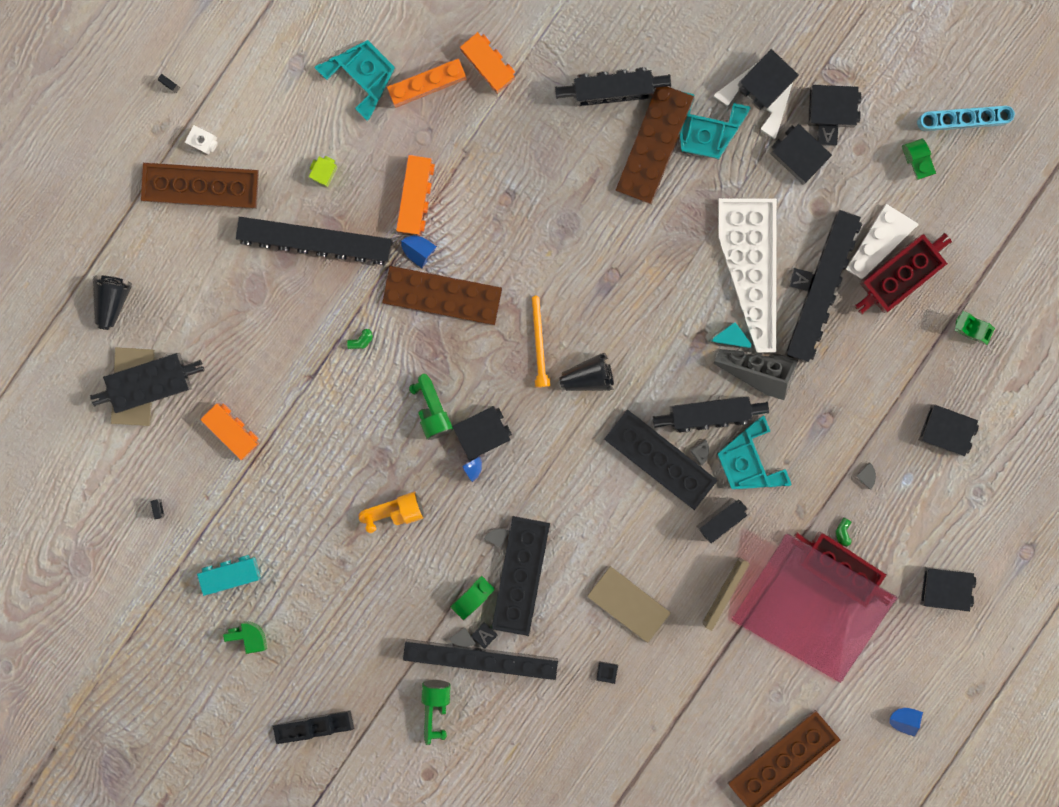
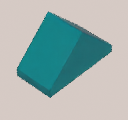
(732, 336)

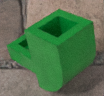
(919, 156)
(974, 328)
(472, 598)
(252, 635)

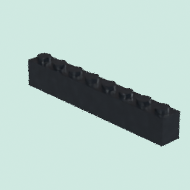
(313, 239)
(823, 286)
(480, 659)

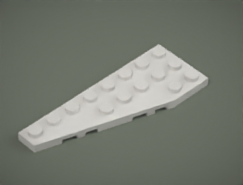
(749, 249)

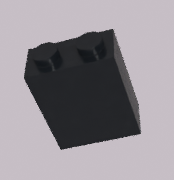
(767, 80)
(834, 106)
(800, 153)
(948, 430)
(482, 432)
(722, 520)
(948, 589)

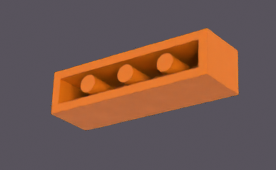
(427, 83)
(414, 195)

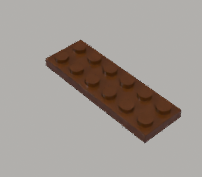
(654, 144)
(199, 185)
(442, 295)
(784, 761)

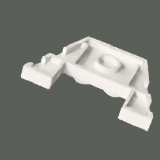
(777, 109)

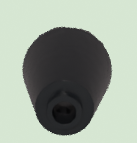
(109, 299)
(589, 375)

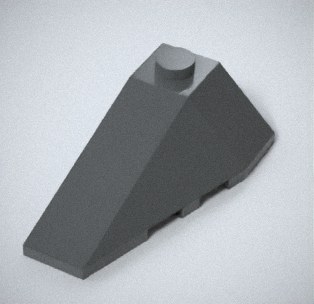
(764, 373)

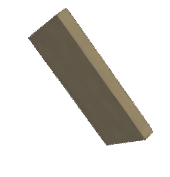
(125, 359)
(725, 593)
(629, 604)

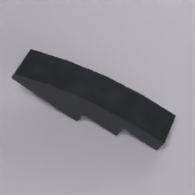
(313, 727)

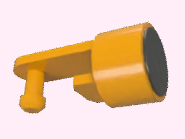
(402, 510)

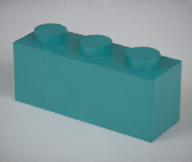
(228, 575)

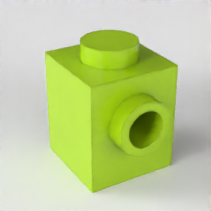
(323, 170)

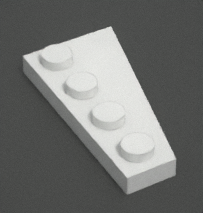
(881, 239)

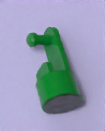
(433, 420)
(434, 694)

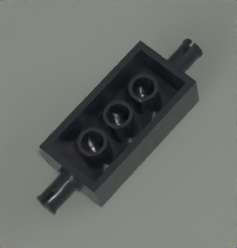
(613, 87)
(147, 383)
(710, 413)

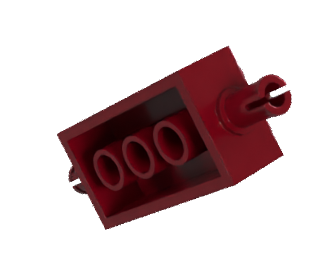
(903, 273)
(844, 556)

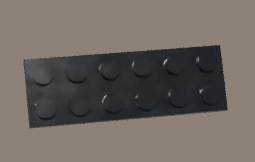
(660, 459)
(520, 575)

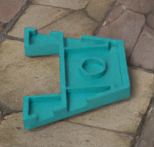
(367, 68)
(710, 136)
(743, 463)

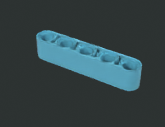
(974, 115)

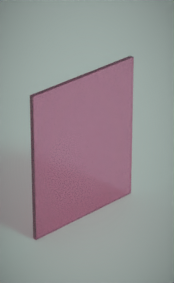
(814, 608)

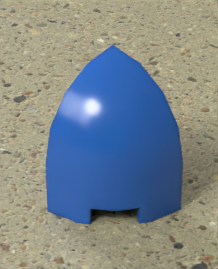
(417, 249)
(473, 468)
(906, 720)

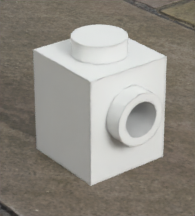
(201, 140)

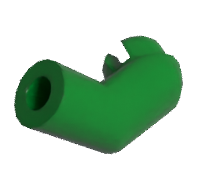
(362, 342)
(842, 534)

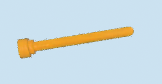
(542, 379)

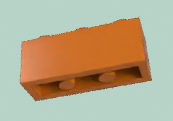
(488, 62)
(230, 430)

